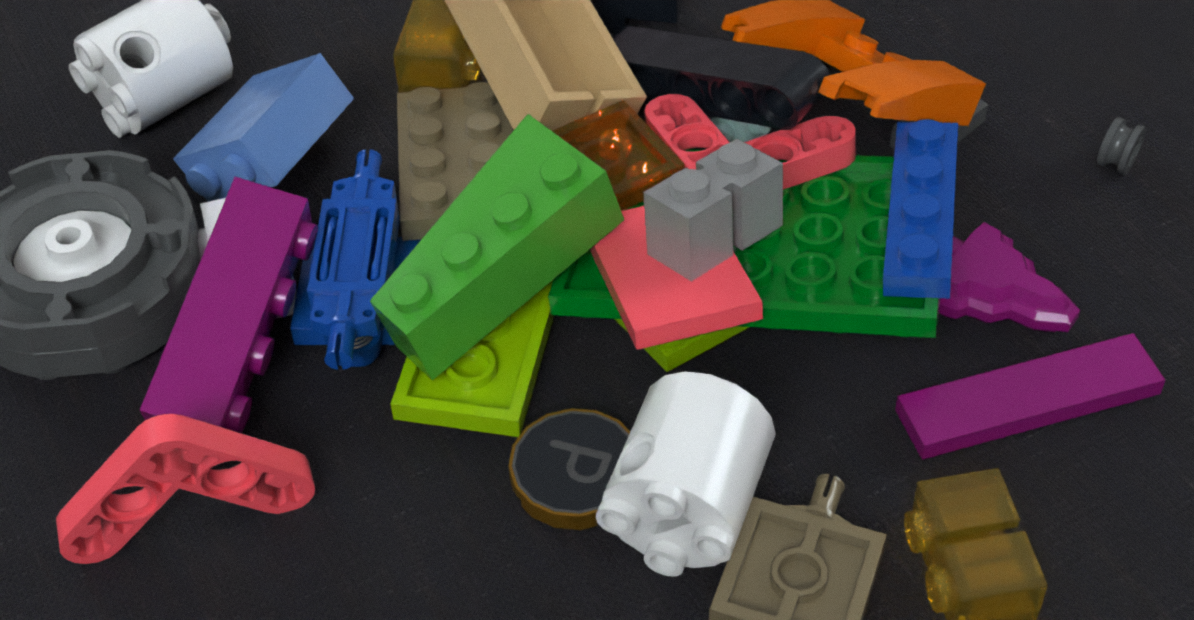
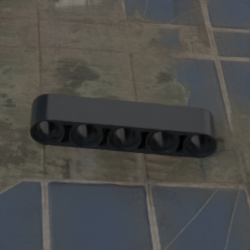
(725, 76)

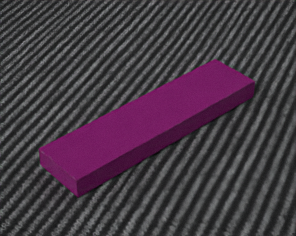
(1028, 395)

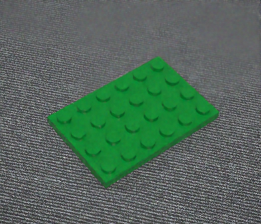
(810, 272)

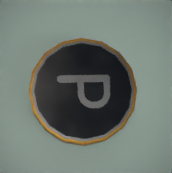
(565, 465)

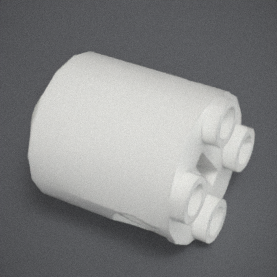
(152, 61)
(688, 472)

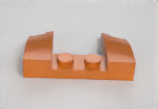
(887, 83)

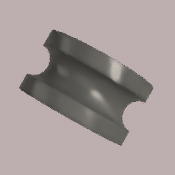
(1121, 145)

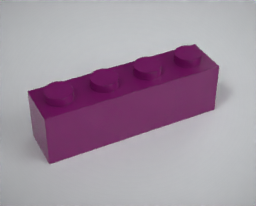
(232, 307)

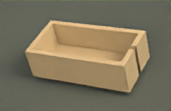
(546, 58)

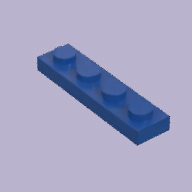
(921, 211)

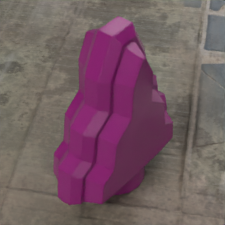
(1000, 283)

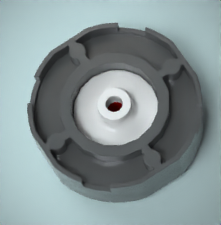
(91, 263)

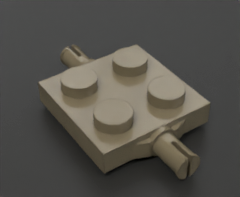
(799, 562)

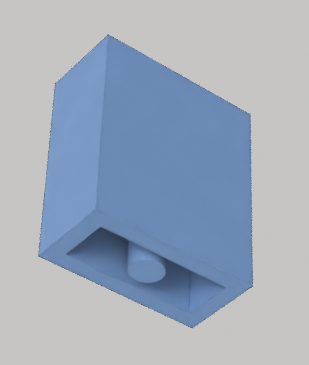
(264, 127)

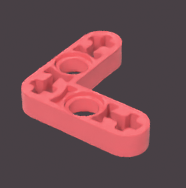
(809, 147)
(173, 455)

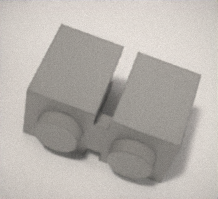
(693, 209)

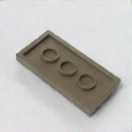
(441, 148)

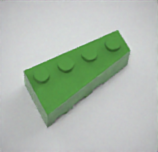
(496, 246)

